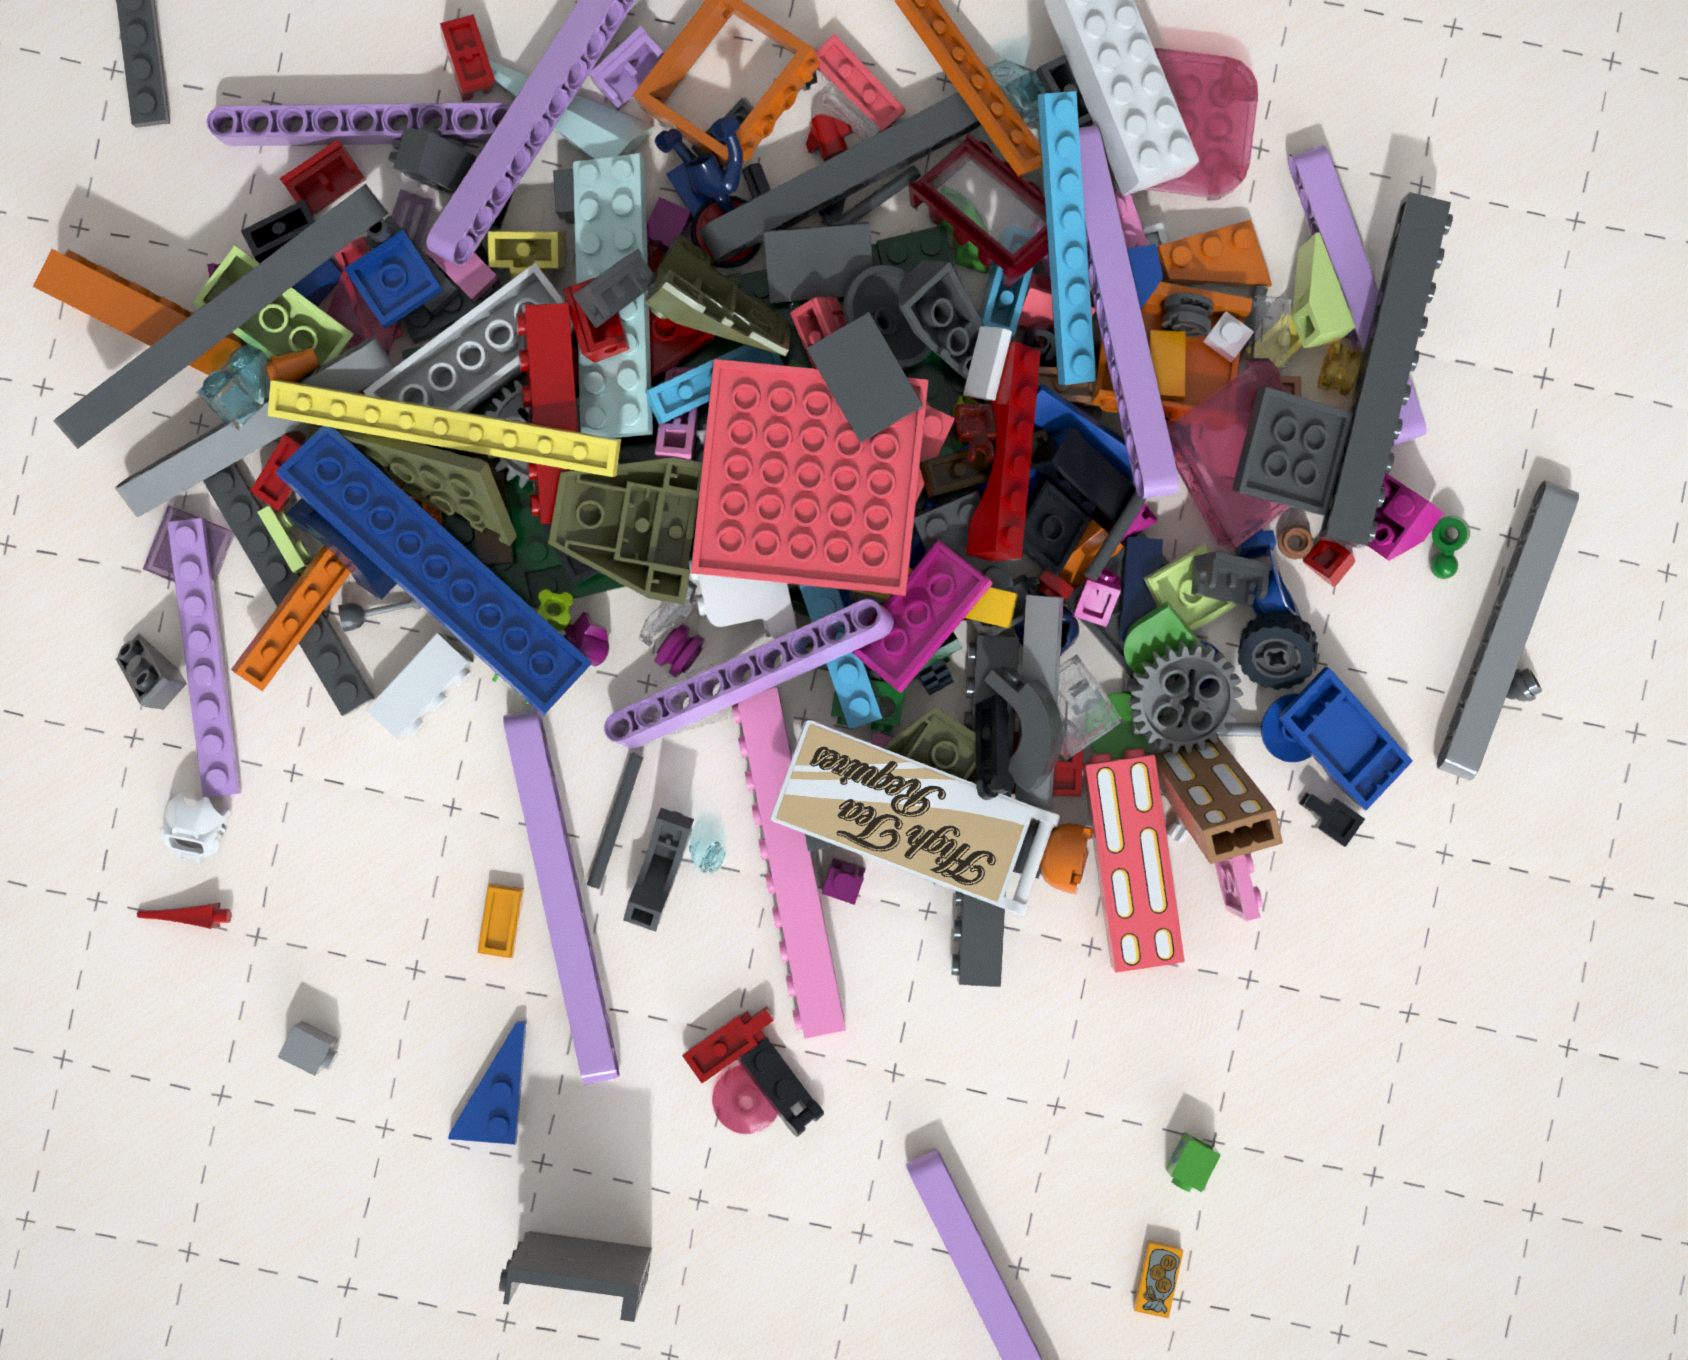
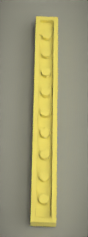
(444, 427)

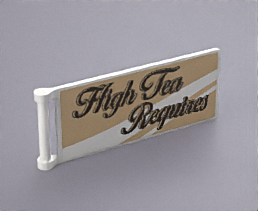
(910, 816)

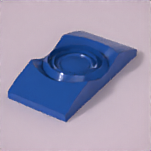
(1344, 739)

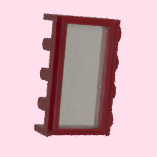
(987, 207)

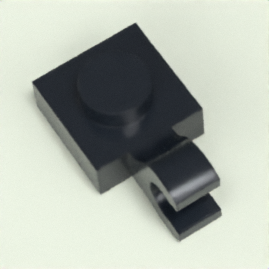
(1335, 819)

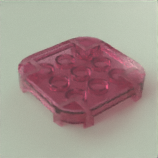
(1219, 112)

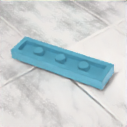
(694, 386)

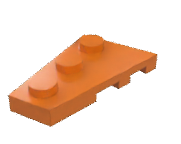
(1217, 256)

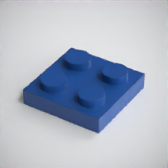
(393, 279)

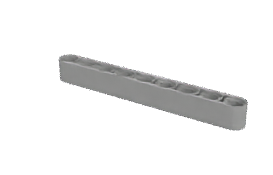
(226, 445)
(1507, 630)

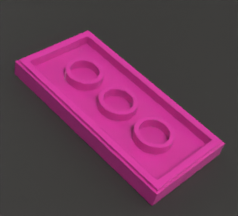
(936, 601)

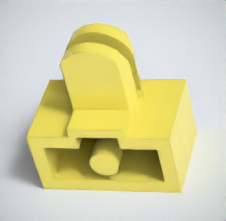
(525, 247)

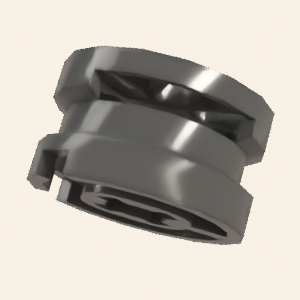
(1188, 313)

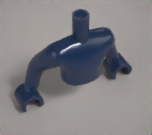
(704, 172)

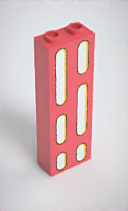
(1133, 860)

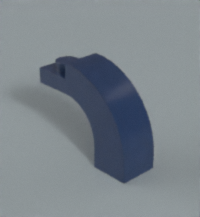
(360, 566)

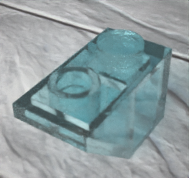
(1020, 87)
(238, 387)

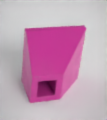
(1402, 520)

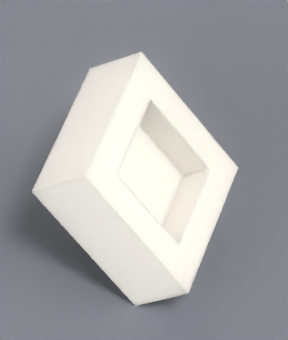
(1228, 336)

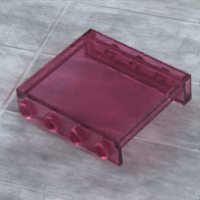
(1208, 451)

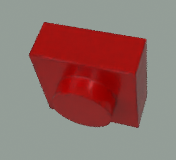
(1052, 585)

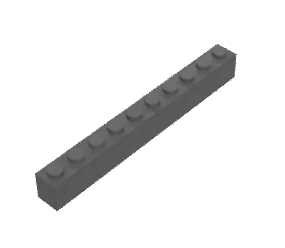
(1386, 368)
(981, 923)

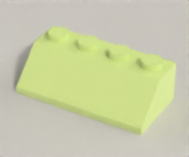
(285, 324)

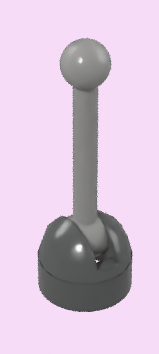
(353, 615)

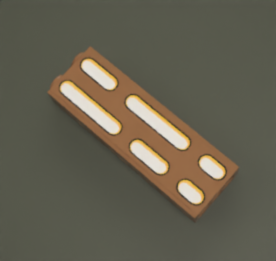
(1217, 801)

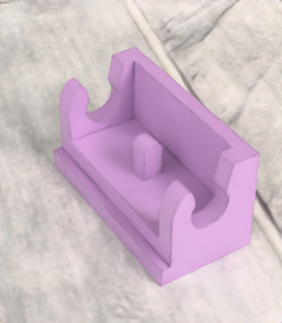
(626, 68)

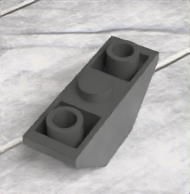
(149, 673)

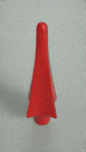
(202, 916)

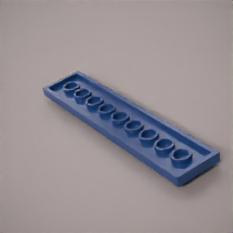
(434, 568)

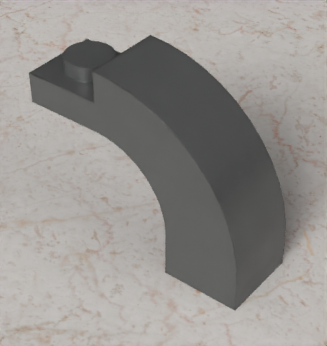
(1040, 726)
(659, 869)

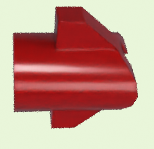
(828, 136)

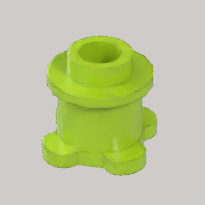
(555, 604)

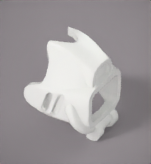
(193, 824)

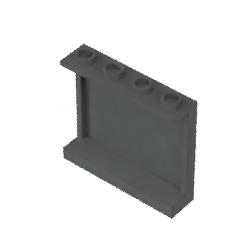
(579, 1266)

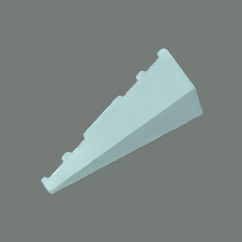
(586, 123)

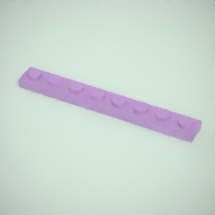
(204, 658)

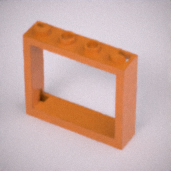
(687, 50)

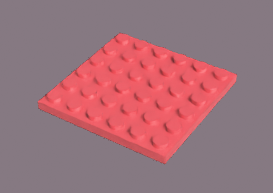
(796, 491)

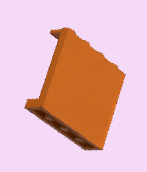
(1204, 367)

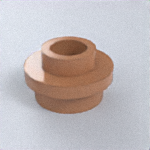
(1304, 536)

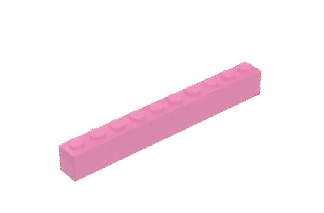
(791, 870)

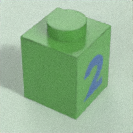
(1192, 1163)

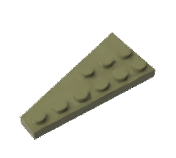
(438, 479)

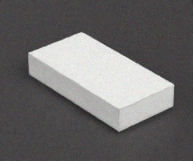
(987, 363)

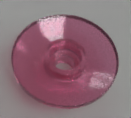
(727, 1107)

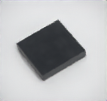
(1052, 527)

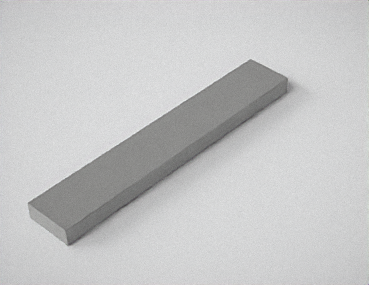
(1041, 662)

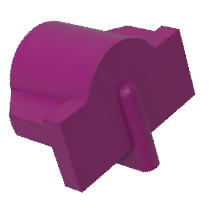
(589, 638)

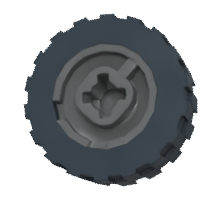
(1277, 650)

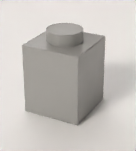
(309, 1048)

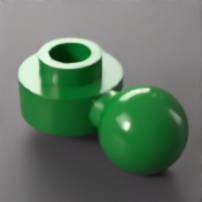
(1445, 564)

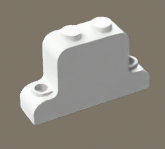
(741, 600)

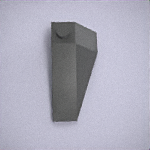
(941, 313)

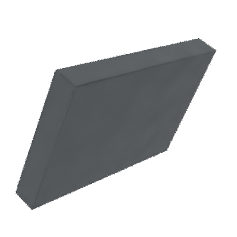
(815, 260)
(864, 377)

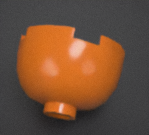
(1066, 856)

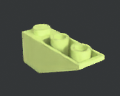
(1318, 301)

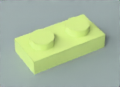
(279, 526)

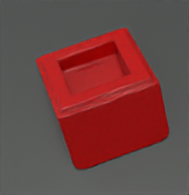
(1329, 561)

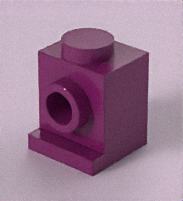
(843, 881)

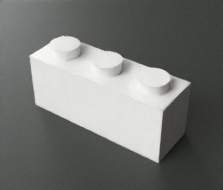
(421, 687)

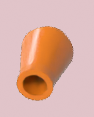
(292, 365)

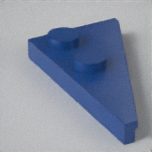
(495, 1104)

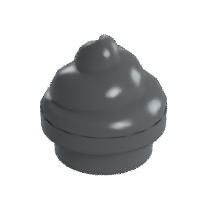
(1524, 686)

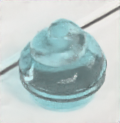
(707, 855)

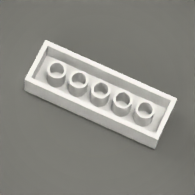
(1124, 91)
(472, 354)

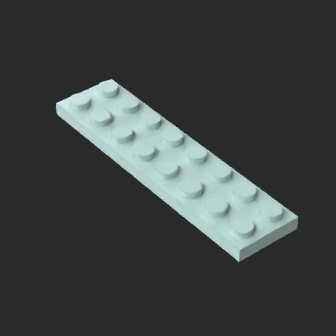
(607, 229)

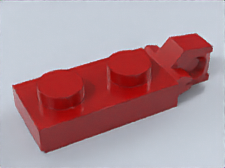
(727, 1043)

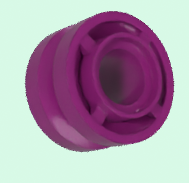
(679, 650)

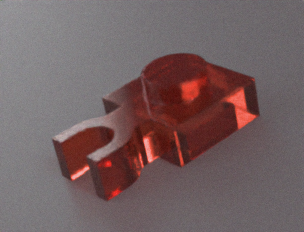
(977, 426)

